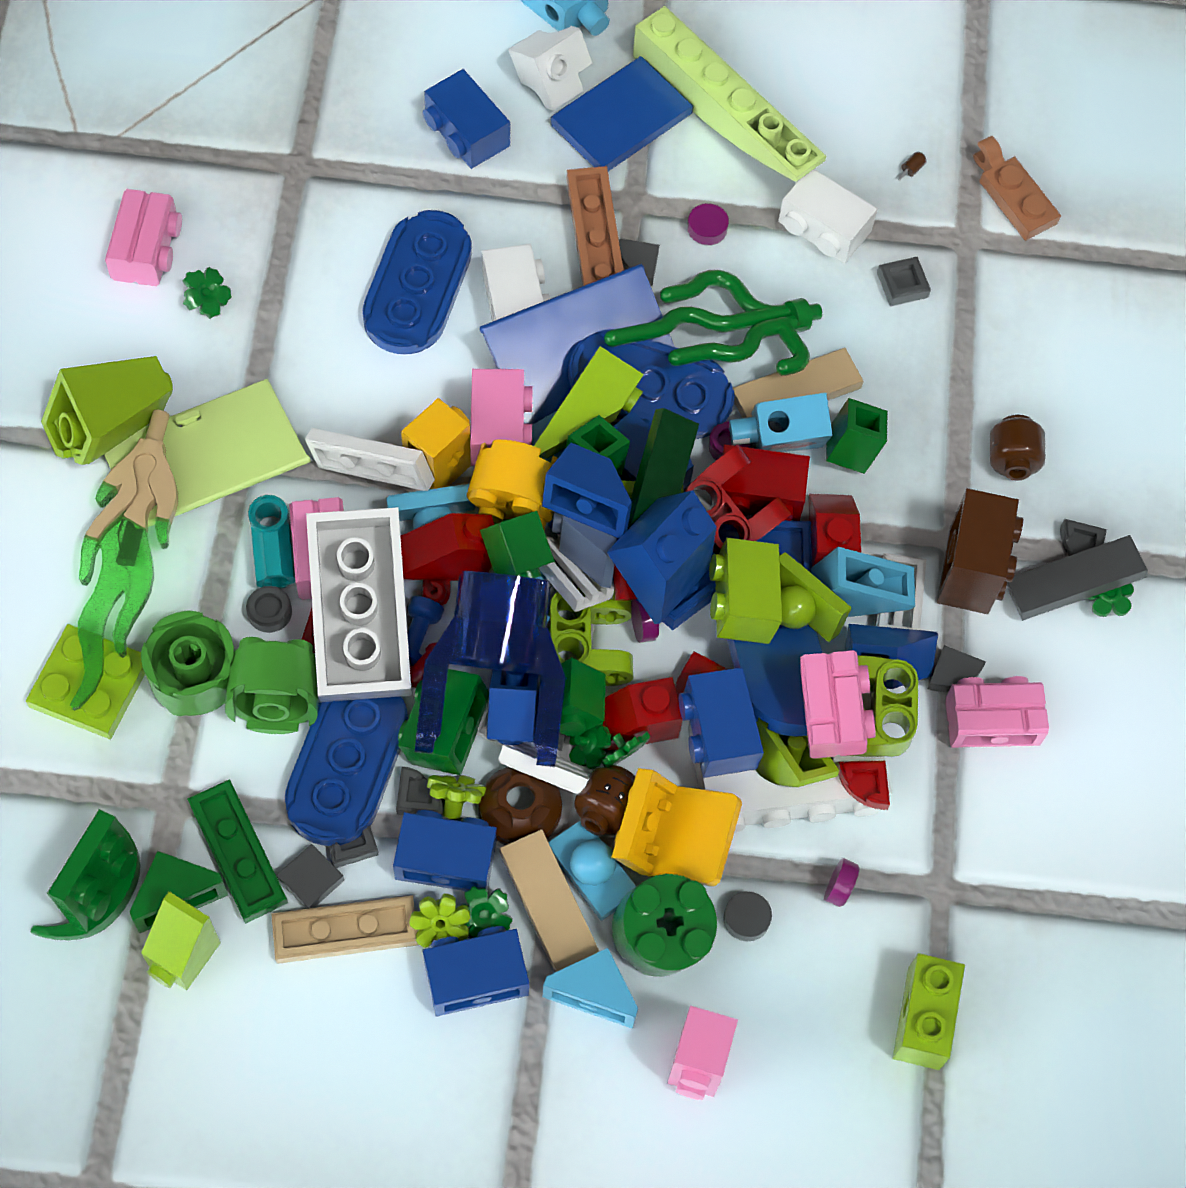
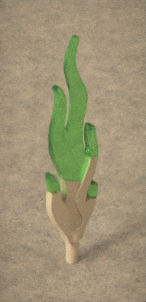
(122, 535)

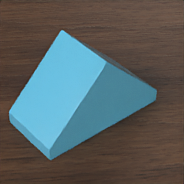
(594, 988)

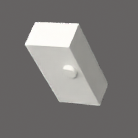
(358, 604)

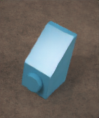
(867, 582)

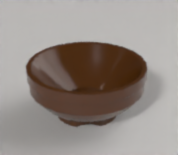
(515, 823)

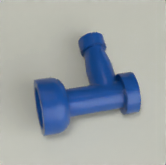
(423, 613)

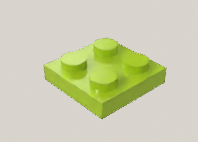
(65, 674)

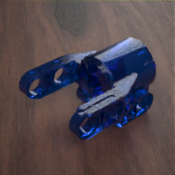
(497, 627)

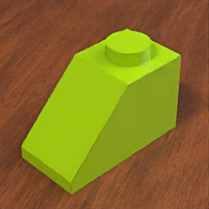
(788, 760)
(179, 943)

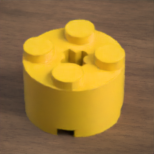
(509, 481)

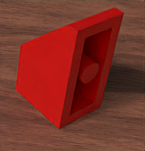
(833, 524)
(446, 548)
(643, 708)

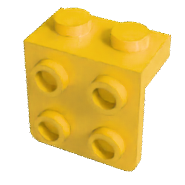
(676, 829)

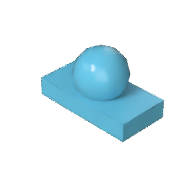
(430, 504)
(591, 869)

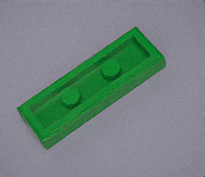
(237, 851)

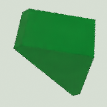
(184, 879)

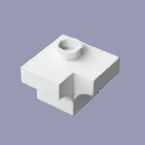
(551, 64)

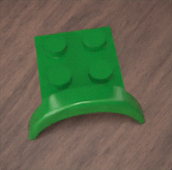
(94, 881)

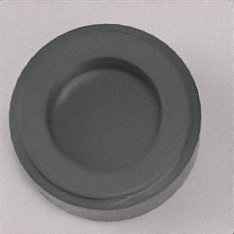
(269, 609)
(747, 916)

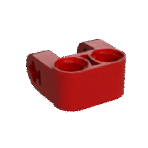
(724, 509)

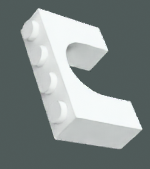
(779, 804)

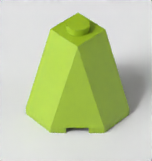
(103, 405)

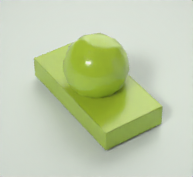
(809, 601)

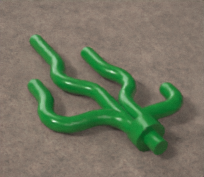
(761, 318)

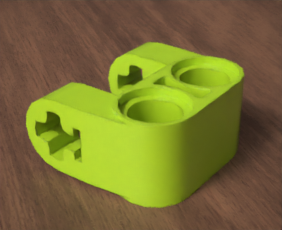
(576, 636)
(891, 707)

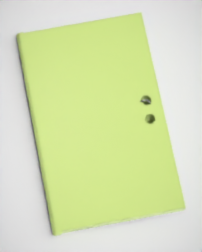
(230, 448)

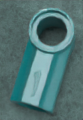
(271, 544)

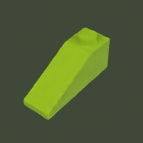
(601, 390)

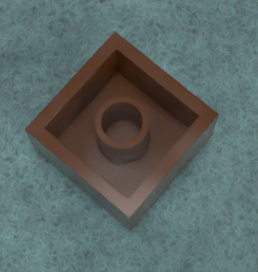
(980, 551)

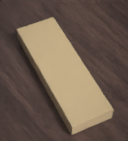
(827, 374)
(548, 900)
(343, 929)

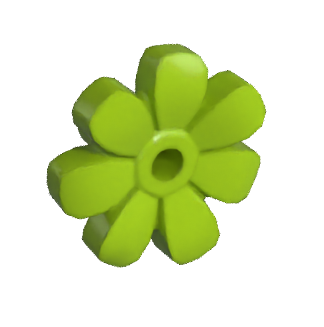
(455, 793)
(440, 920)

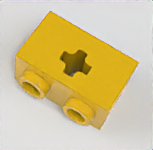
(444, 439)

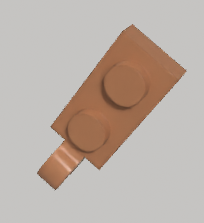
(1014, 191)

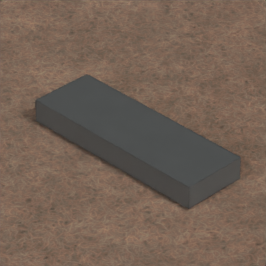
(1077, 577)

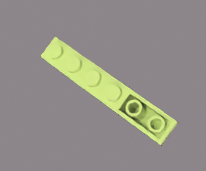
(723, 96)

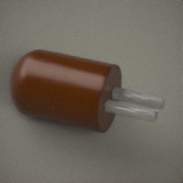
(913, 164)

